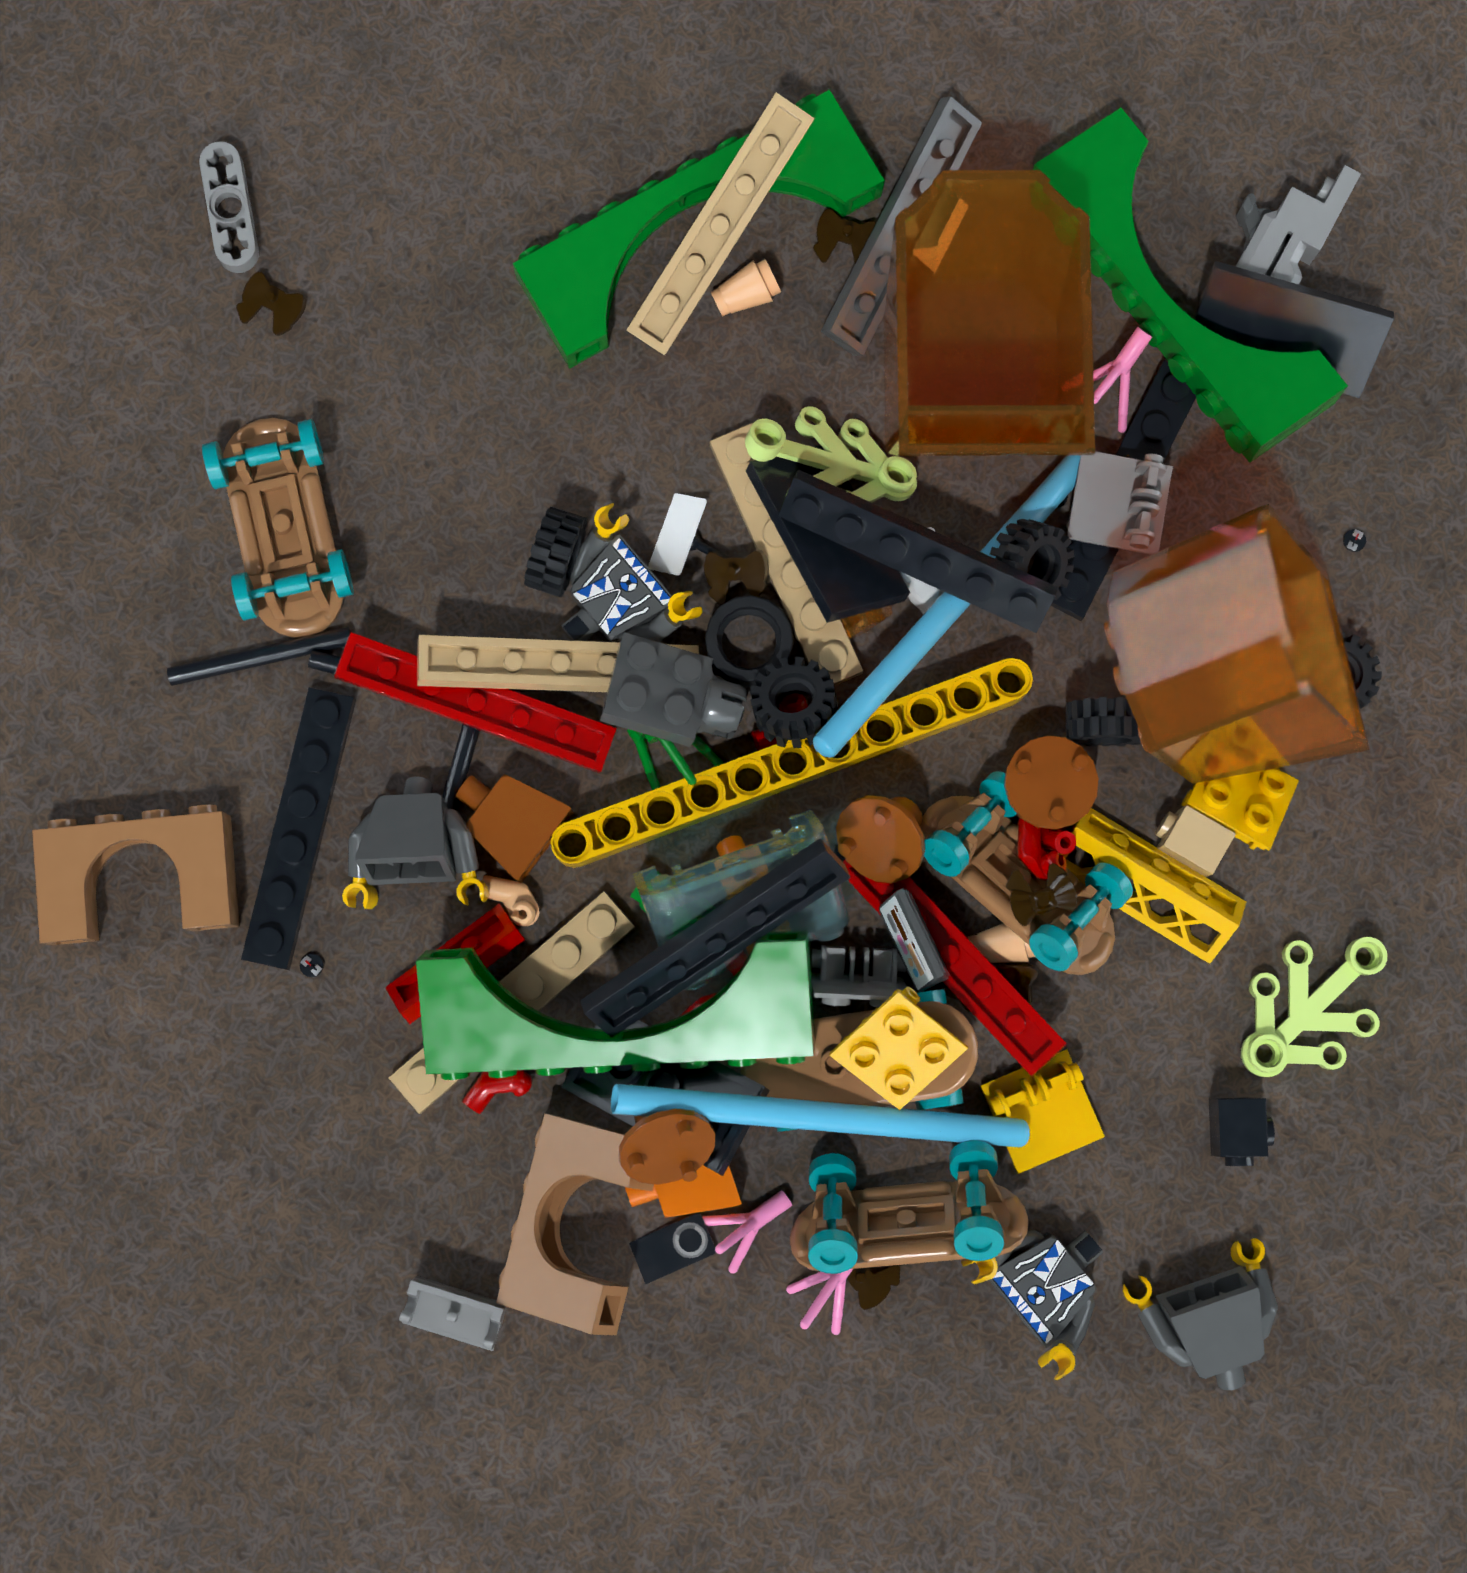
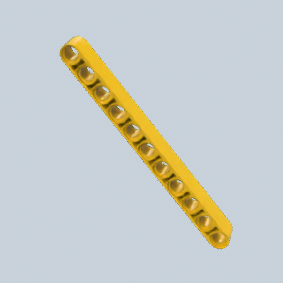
(774, 780)

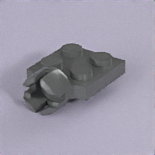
(670, 693)

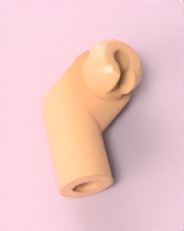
(516, 898)

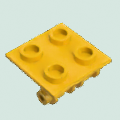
(1246, 804)
(898, 1049)
(1052, 1106)

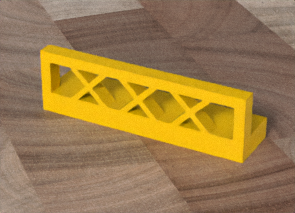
(1165, 880)

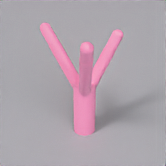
(1121, 367)
(751, 1224)
(836, 1282)

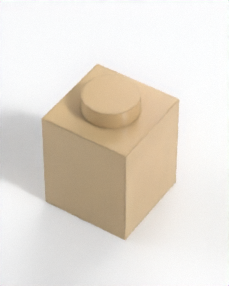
(1194, 839)

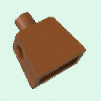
(512, 821)

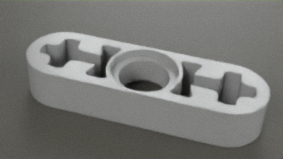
(235, 174)

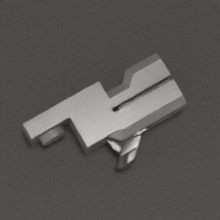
(1295, 230)

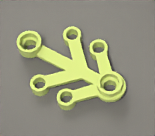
(885, 476)
(1307, 1012)

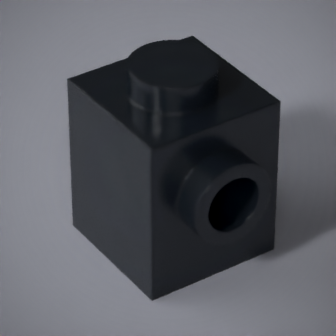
(1240, 1129)

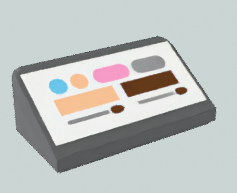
(913, 940)

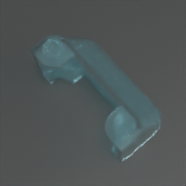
(692, 893)

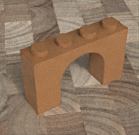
(72, 856)
(537, 1271)

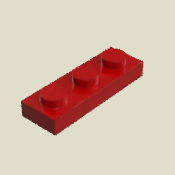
(491, 938)

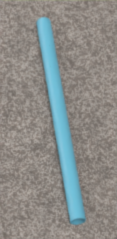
(932, 624)
(822, 1115)

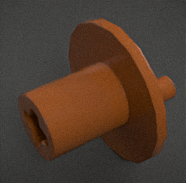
(1051, 782)
(882, 837)
(667, 1146)

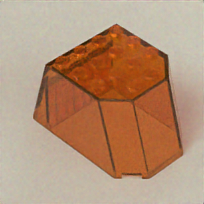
(989, 320)
(1234, 652)

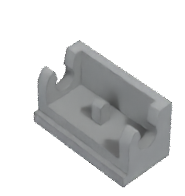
(453, 1313)

